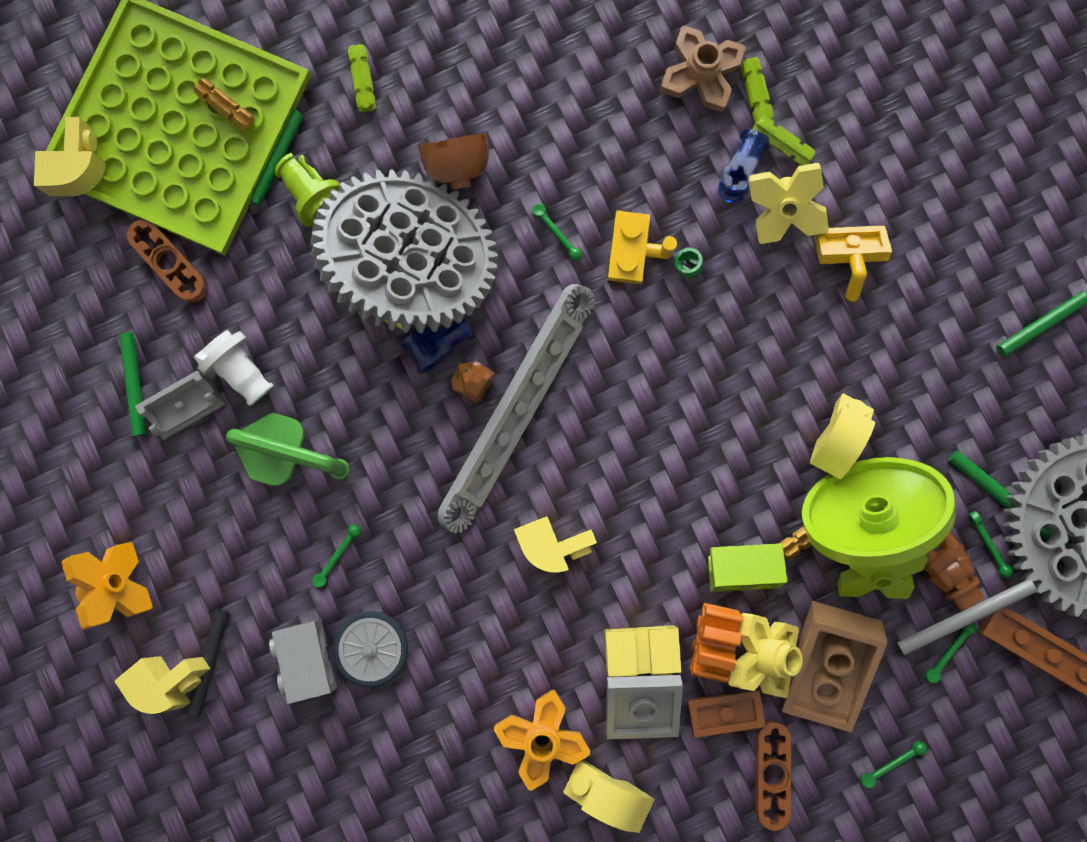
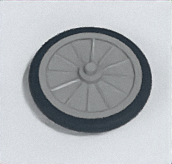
(370, 649)

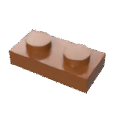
(726, 713)

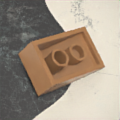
(837, 666)

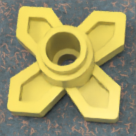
(789, 202)
(769, 656)

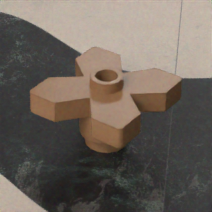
(703, 68)

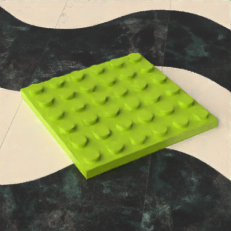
(160, 142)

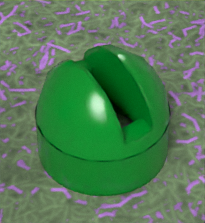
(693, 258)

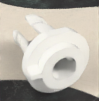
(231, 362)

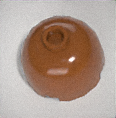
(456, 159)

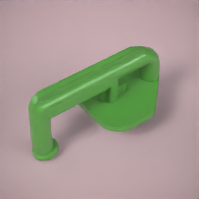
(273, 449)

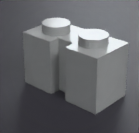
(302, 661)

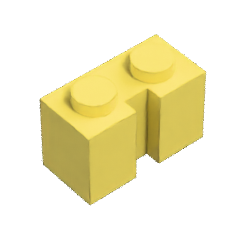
(642, 651)

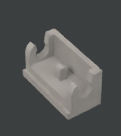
(181, 404)

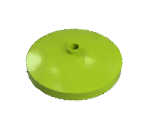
(879, 512)

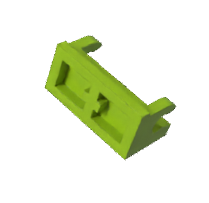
(747, 567)

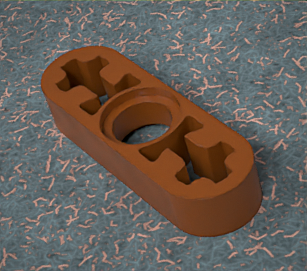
(153, 260)
(763, 801)

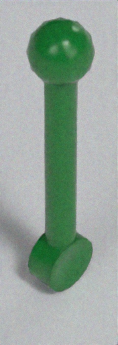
(539, 211)
(1004, 569)
(321, 579)
(933, 674)
(869, 779)

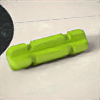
(362, 78)
(756, 88)
(784, 141)

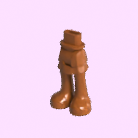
(953, 573)

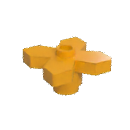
(106, 585)
(562, 744)

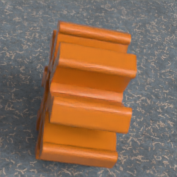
(716, 643)

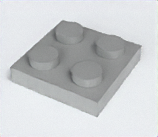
(643, 706)

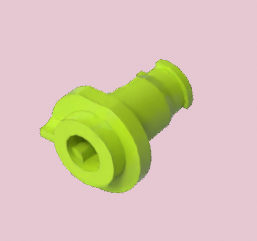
(305, 187)

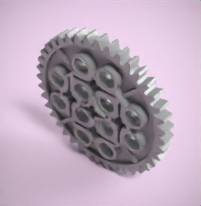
(407, 214)
(1040, 506)

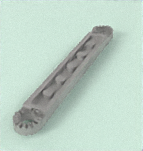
(516, 408)

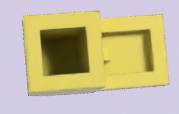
(75, 168)
(844, 437)
(544, 551)
(155, 689)
(608, 798)

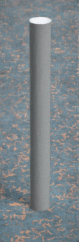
(967, 617)

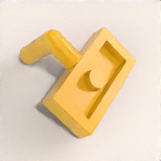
(631, 247)
(855, 247)

